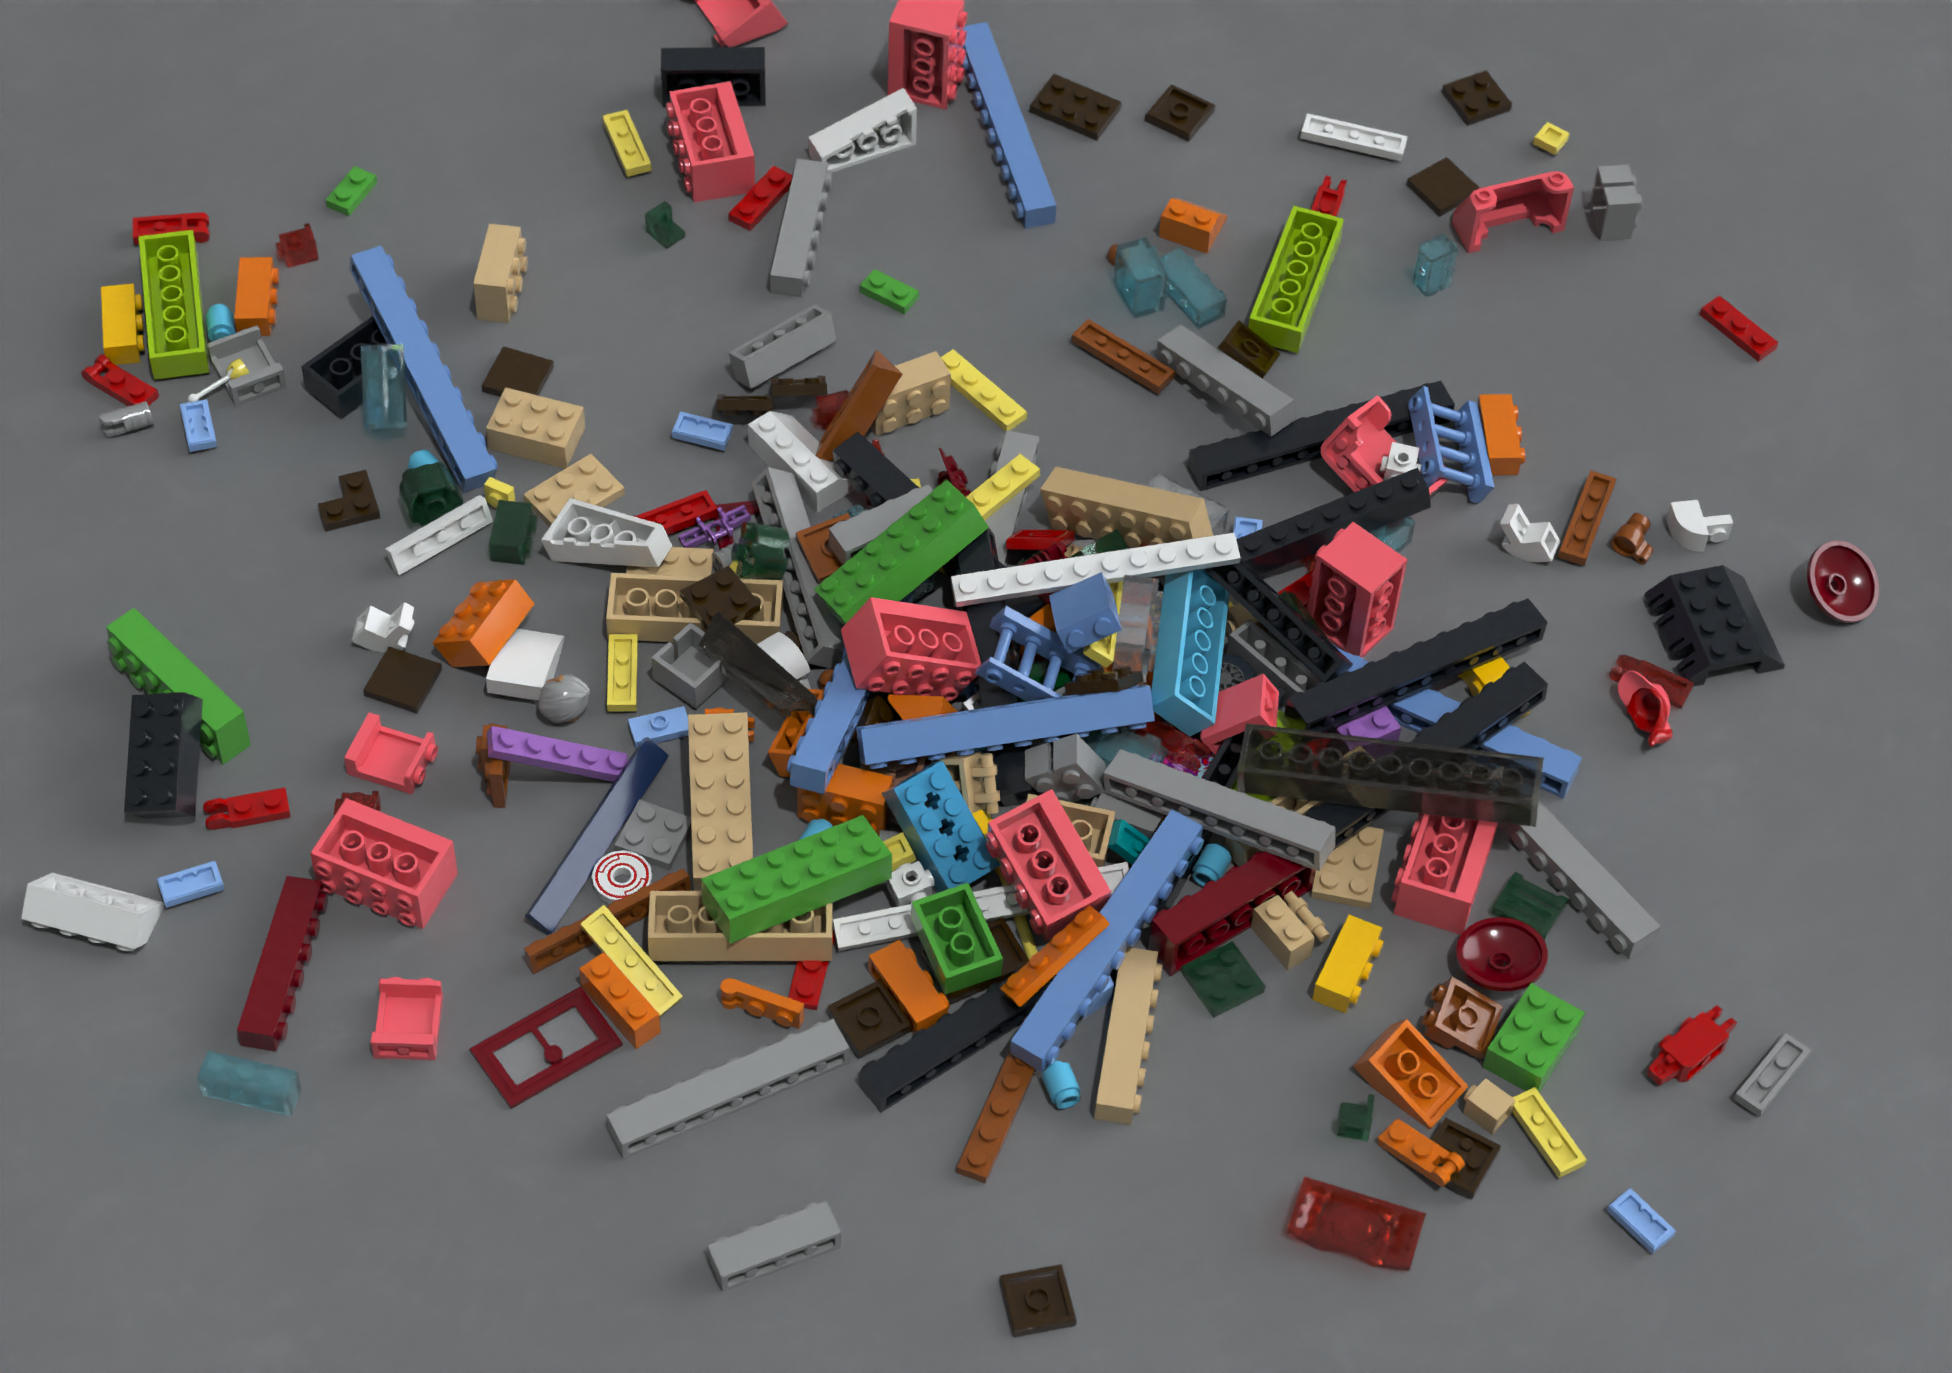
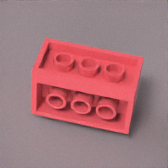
(927, 50)
(711, 142)
(1356, 589)
(911, 649)
(1043, 858)
(384, 863)
(1442, 870)

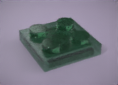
(1223, 979)

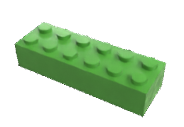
(904, 553)
(164, 669)
(796, 878)

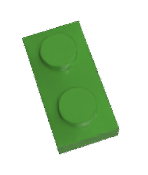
(351, 191)
(889, 291)

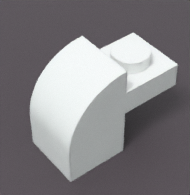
(1692, 529)
(1528, 540)
(380, 630)
(788, 656)

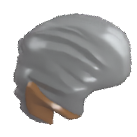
(563, 698)

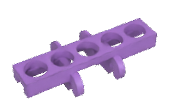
(723, 522)

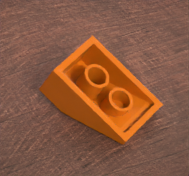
(1411, 1073)

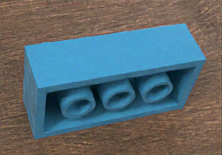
(945, 810)

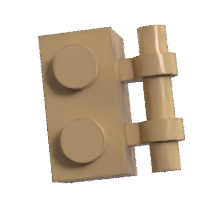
(975, 779)
(1284, 932)

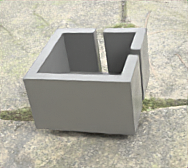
(1615, 202)
(693, 673)
(1075, 772)

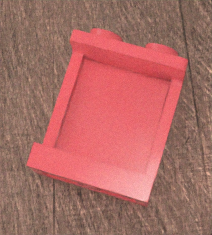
(1242, 704)
(389, 755)
(408, 1019)

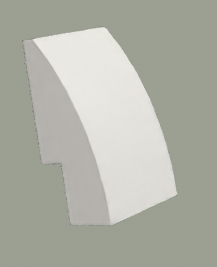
(525, 664)

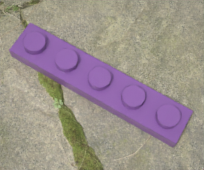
(555, 754)

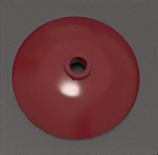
(1842, 581)
(1502, 954)

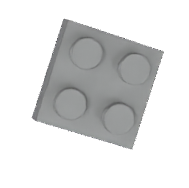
(654, 834)

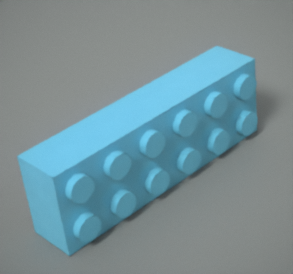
(1190, 650)

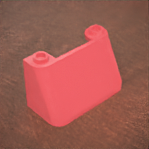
(742, 19)
(1538, 197)
(1359, 445)

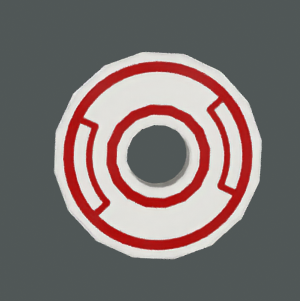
(616, 864)

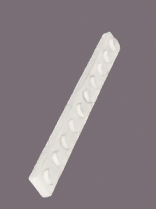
(1062, 573)
(896, 922)

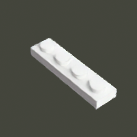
(1354, 137)
(439, 535)

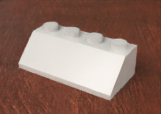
(791, 448)
(91, 911)

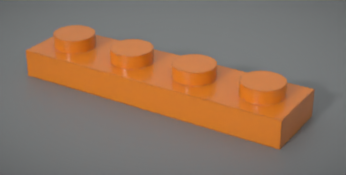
(1054, 956)

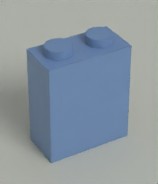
(1085, 612)

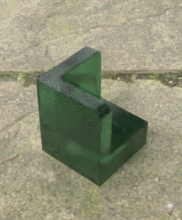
(661, 226)
(1356, 1120)

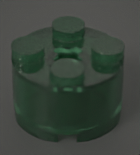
(429, 492)
(761, 552)

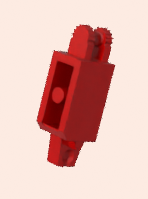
(1691, 1047)

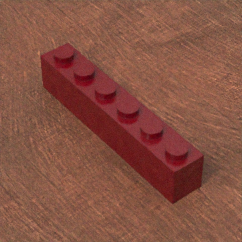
(282, 964)

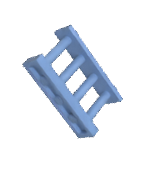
(1467, 433)
(1035, 640)

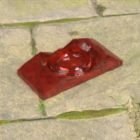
(1356, 1225)

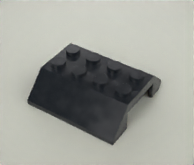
(1714, 620)

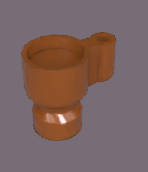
(1630, 539)

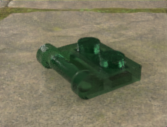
(1525, 909)

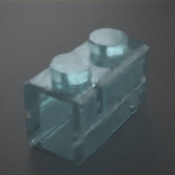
(1435, 265)

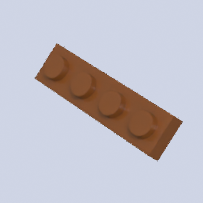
(1123, 356)
(1587, 518)

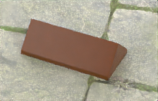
(860, 405)

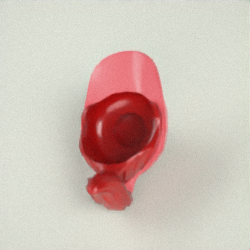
(1647, 706)

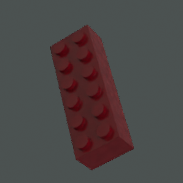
(1223, 908)

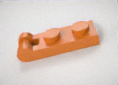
(761, 1003)
(1420, 1152)

